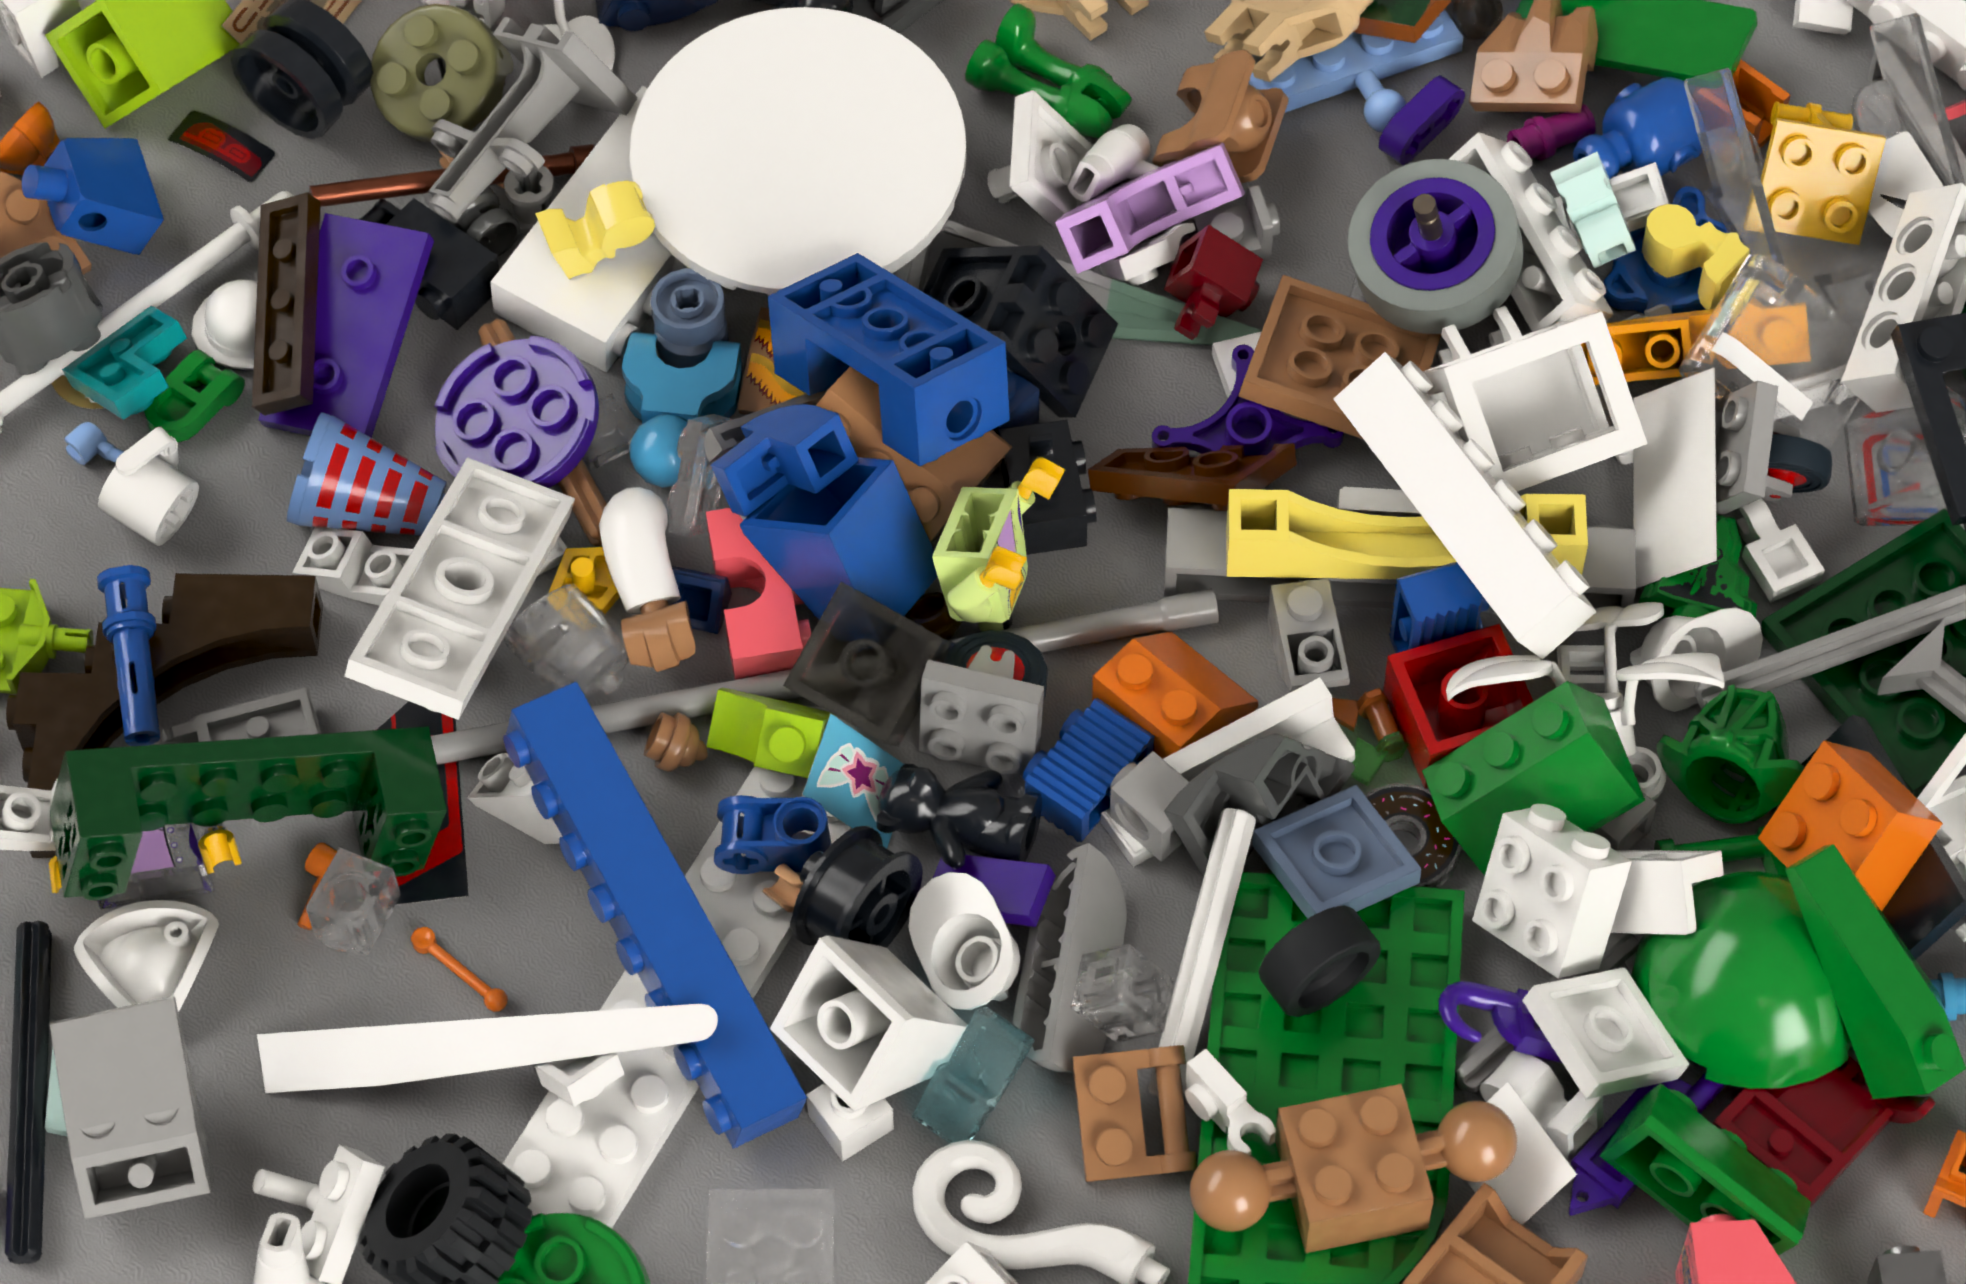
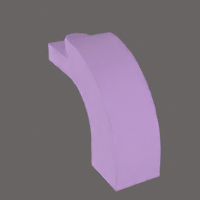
(1148, 205)

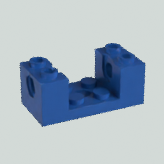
(933, 367)

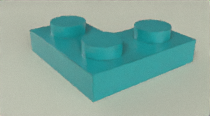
(121, 368)

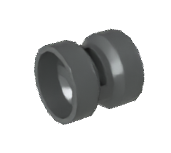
(489, 224)

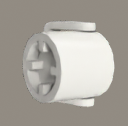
(148, 489)

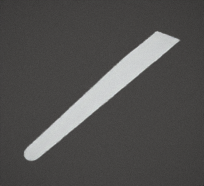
(460, 1047)

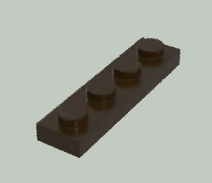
(286, 304)

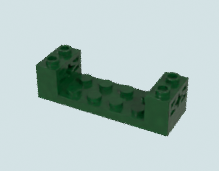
(118, 792)

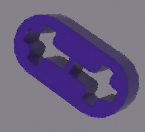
(1421, 120)

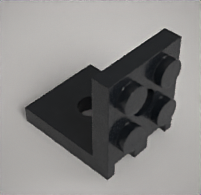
(1022, 300)

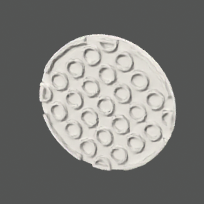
(797, 148)

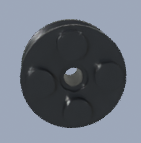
(856, 891)

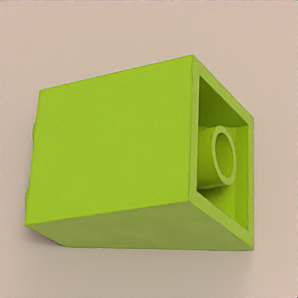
(139, 49)

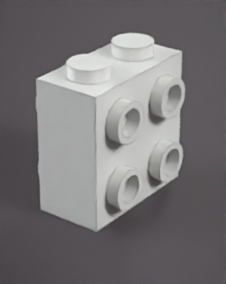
(1551, 890)

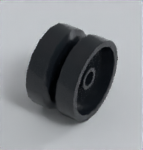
(302, 67)

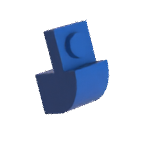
(780, 448)

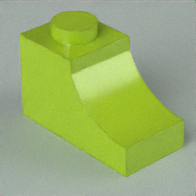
(767, 731)

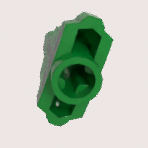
(1707, 587)

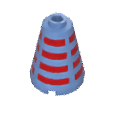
(361, 484)

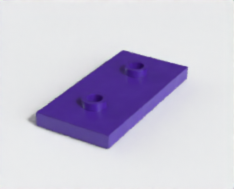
(362, 312)

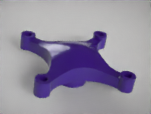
(1245, 423)

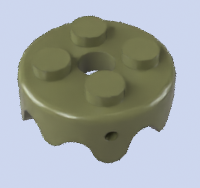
(473, 75)

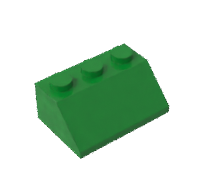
(1547, 753)
(1703, 1169)

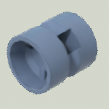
(687, 317)

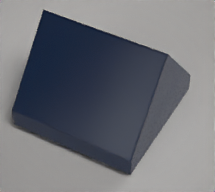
(705, 596)

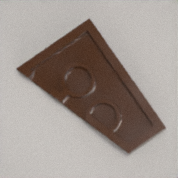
(1183, 479)

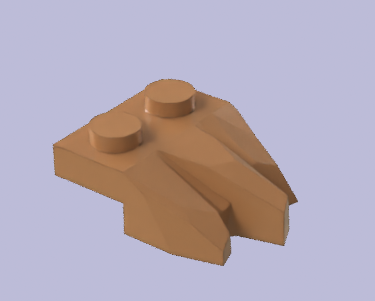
(1536, 61)

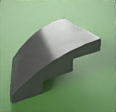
(1261, 778)

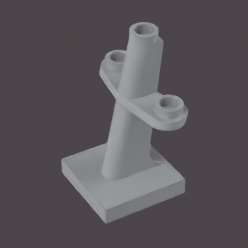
(550, 79)

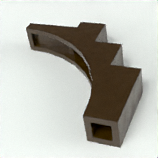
(204, 630)

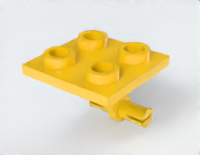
(1819, 173)

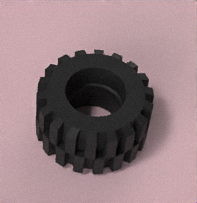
(446, 1216)

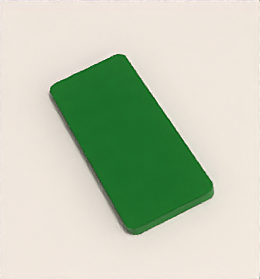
(1666, 35)

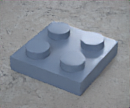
(1336, 854)

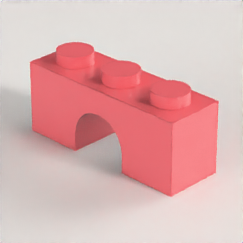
(766, 632)

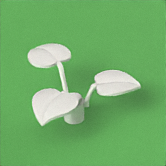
(1685, 666)

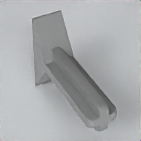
(1927, 671)

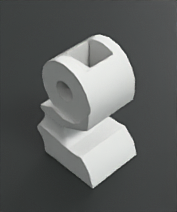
(1565, 1122)

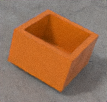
(1859, 808)

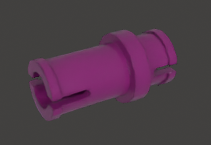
(1543, 136)

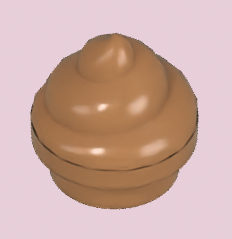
(674, 742)

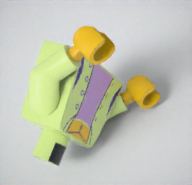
(984, 548)

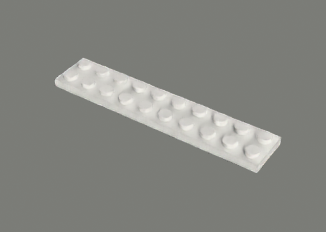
(599, 1151)

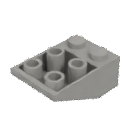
(130, 1108)

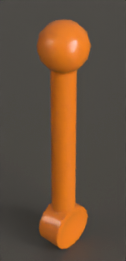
(425, 942)

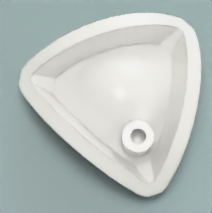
(146, 950)

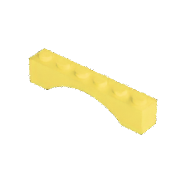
(1299, 538)

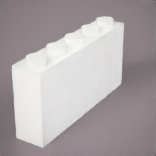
(595, 309)

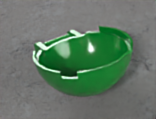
(1748, 981)

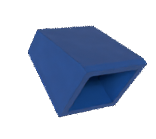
(849, 532)

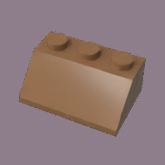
(930, 486)

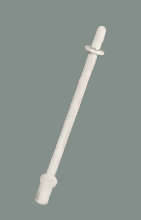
(245, 230)

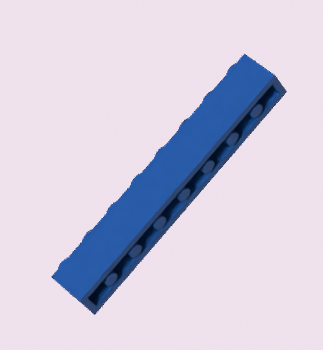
(652, 911)

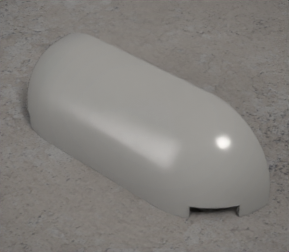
(1078, 918)

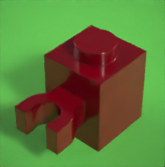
(1212, 279)

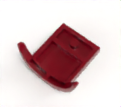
(1817, 1125)

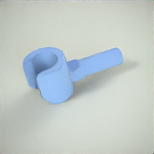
(89, 441)

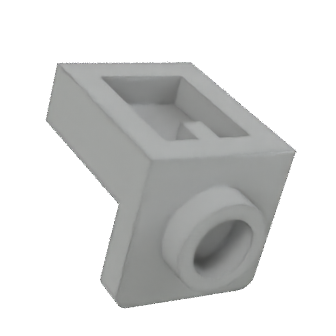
(1247, 224)

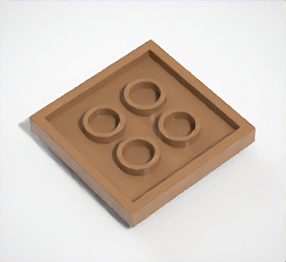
(1318, 346)

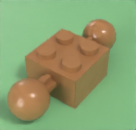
(1353, 1167)

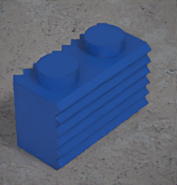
(1434, 607)
(1082, 765)

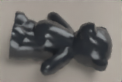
(964, 814)

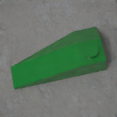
(1875, 981)

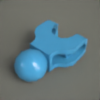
(670, 396)

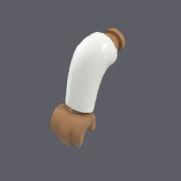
(643, 575)

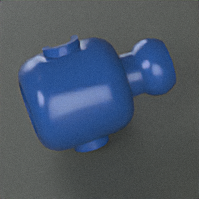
(1645, 128)

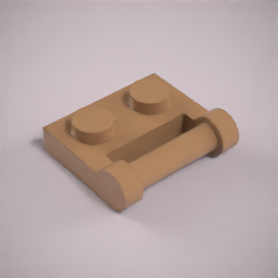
(1113, 1114)

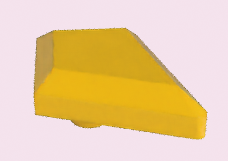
(589, 573)

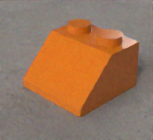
(1170, 691)

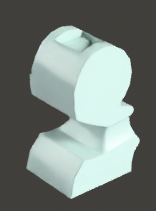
(1593, 209)

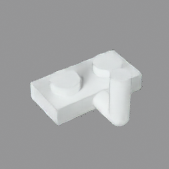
(337, 1205)

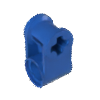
(768, 833)

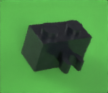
(1064, 517)

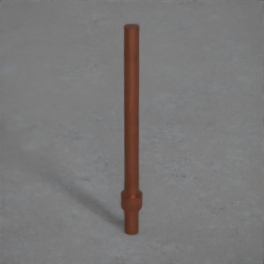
(422, 181)

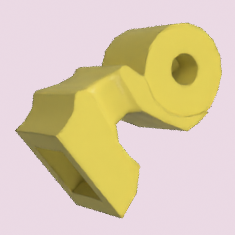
(611, 221)
(1678, 245)

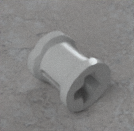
(535, 190)

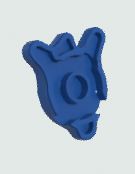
(1638, 287)

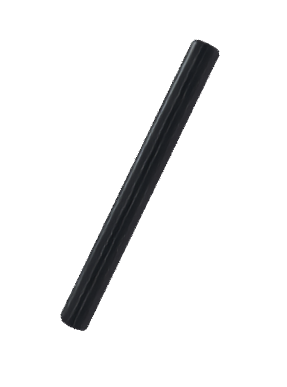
(28, 1093)

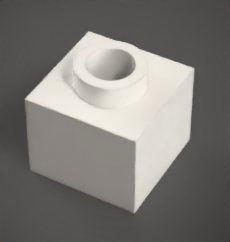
(848, 1129)

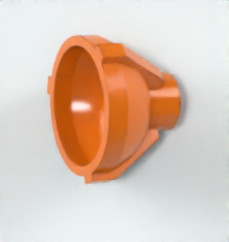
(28, 141)

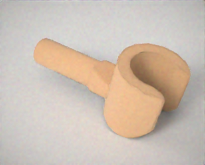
(786, 889)

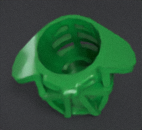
(1734, 732)

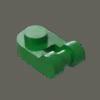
(184, 410)

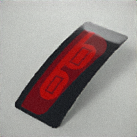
(223, 145)

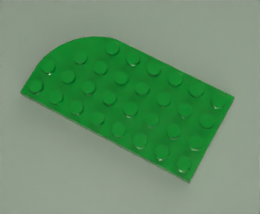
(1364, 1041)

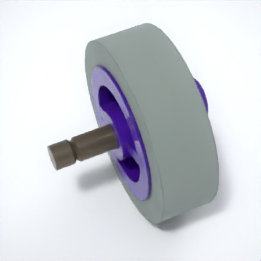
(1435, 245)

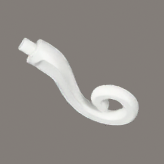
(1094, 1245)

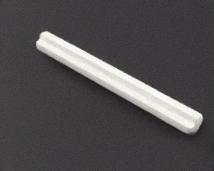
(1206, 935)

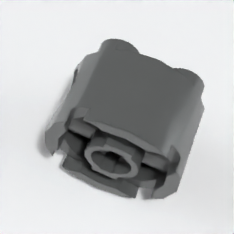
(45, 307)

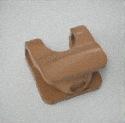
(1228, 113)

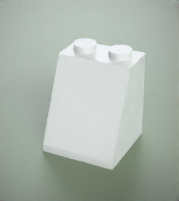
(865, 1022)

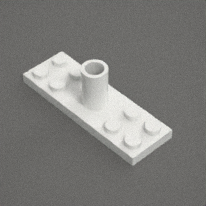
(460, 589)

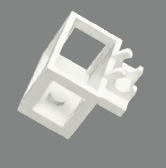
(1535, 397)

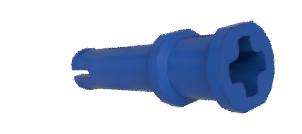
(130, 634)

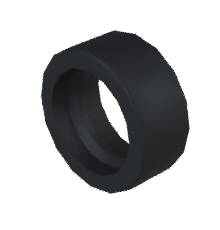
(1319, 961)

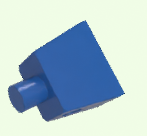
(98, 192)

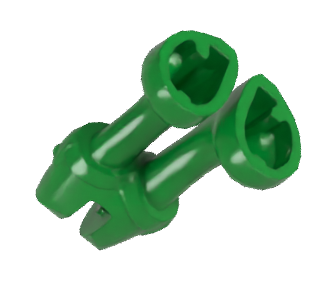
(1087, 93)

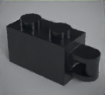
(457, 268)

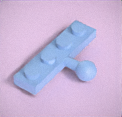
(1361, 64)

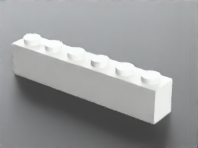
(1465, 505)

